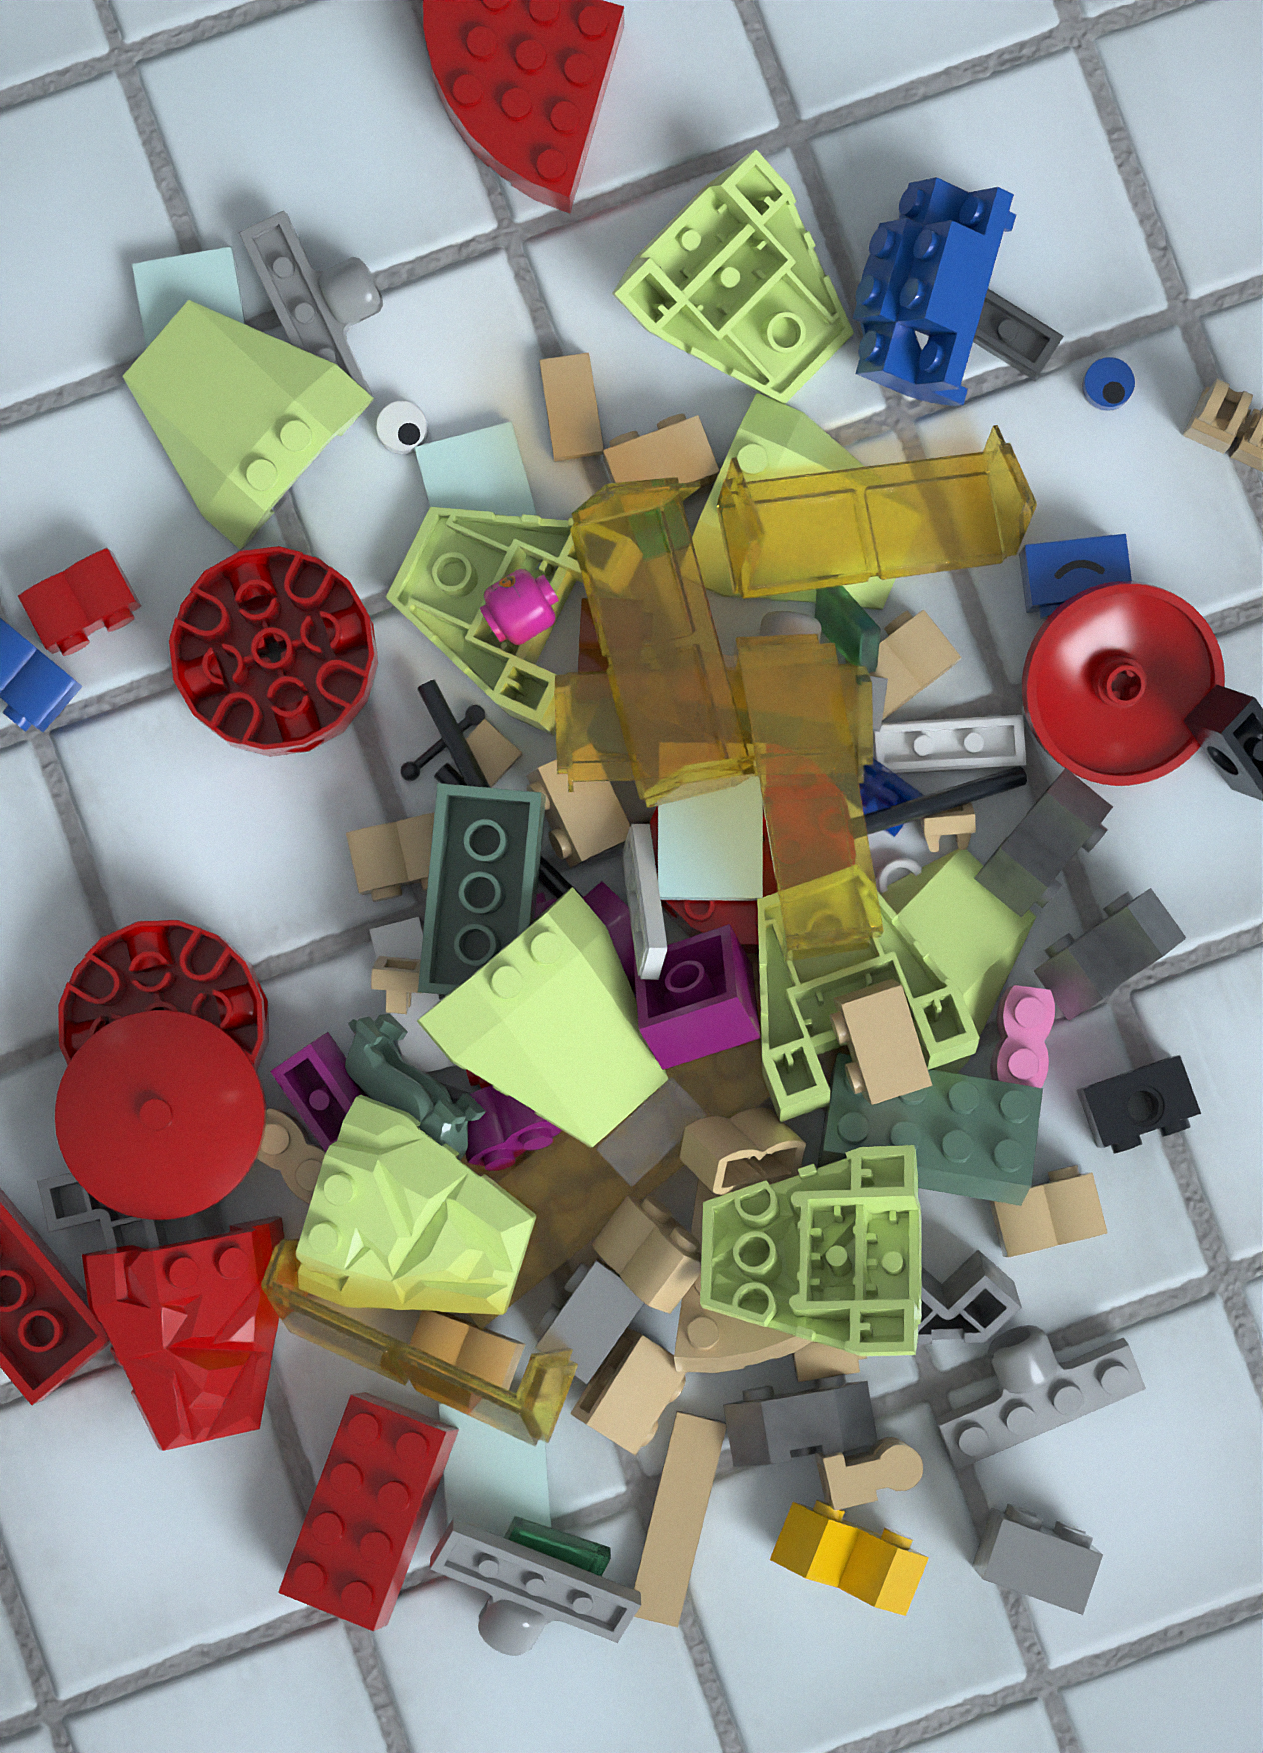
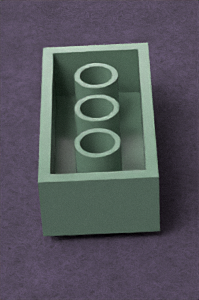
(478, 879)
(966, 1131)

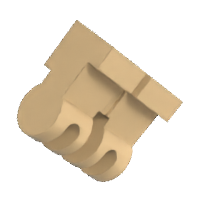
(1221, 417)
(856, 1477)

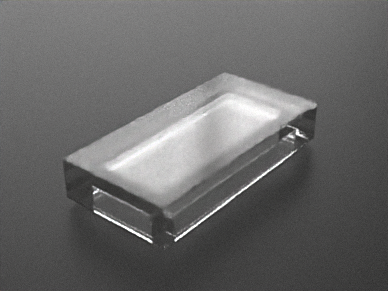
(650, 1131)

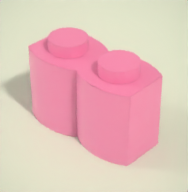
(1023, 1023)

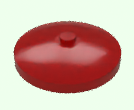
(1117, 680)
(160, 1115)

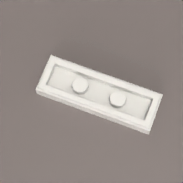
(951, 744)
(644, 902)
(417, 1048)

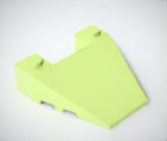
(445, 584)
(800, 996)

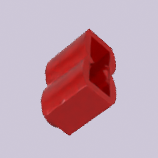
(79, 602)

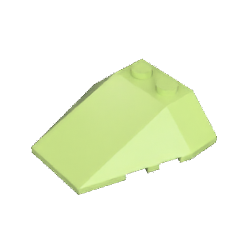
(740, 283)
(239, 413)
(769, 445)
(963, 930)
(553, 1024)

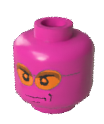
(519, 606)

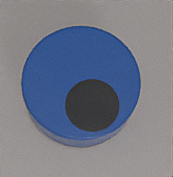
(1108, 383)

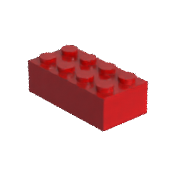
(43, 1311)
(368, 1511)

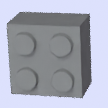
(590, 1317)
(1038, 1560)

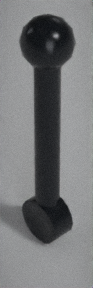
(411, 770)

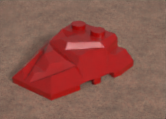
(191, 1329)

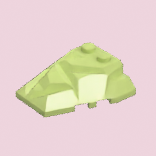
(408, 1222)
(823, 1253)

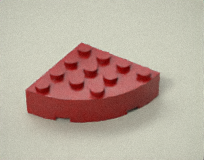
(525, 84)

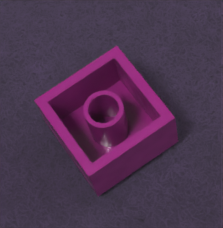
(700, 999)

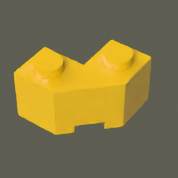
(850, 1557)

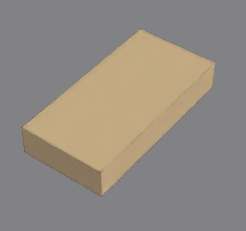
(571, 407)

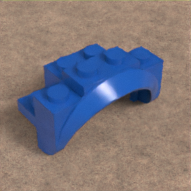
(929, 278)

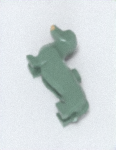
(387, 1078)

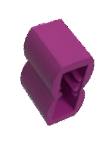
(504, 1131)

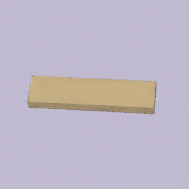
(678, 1517)

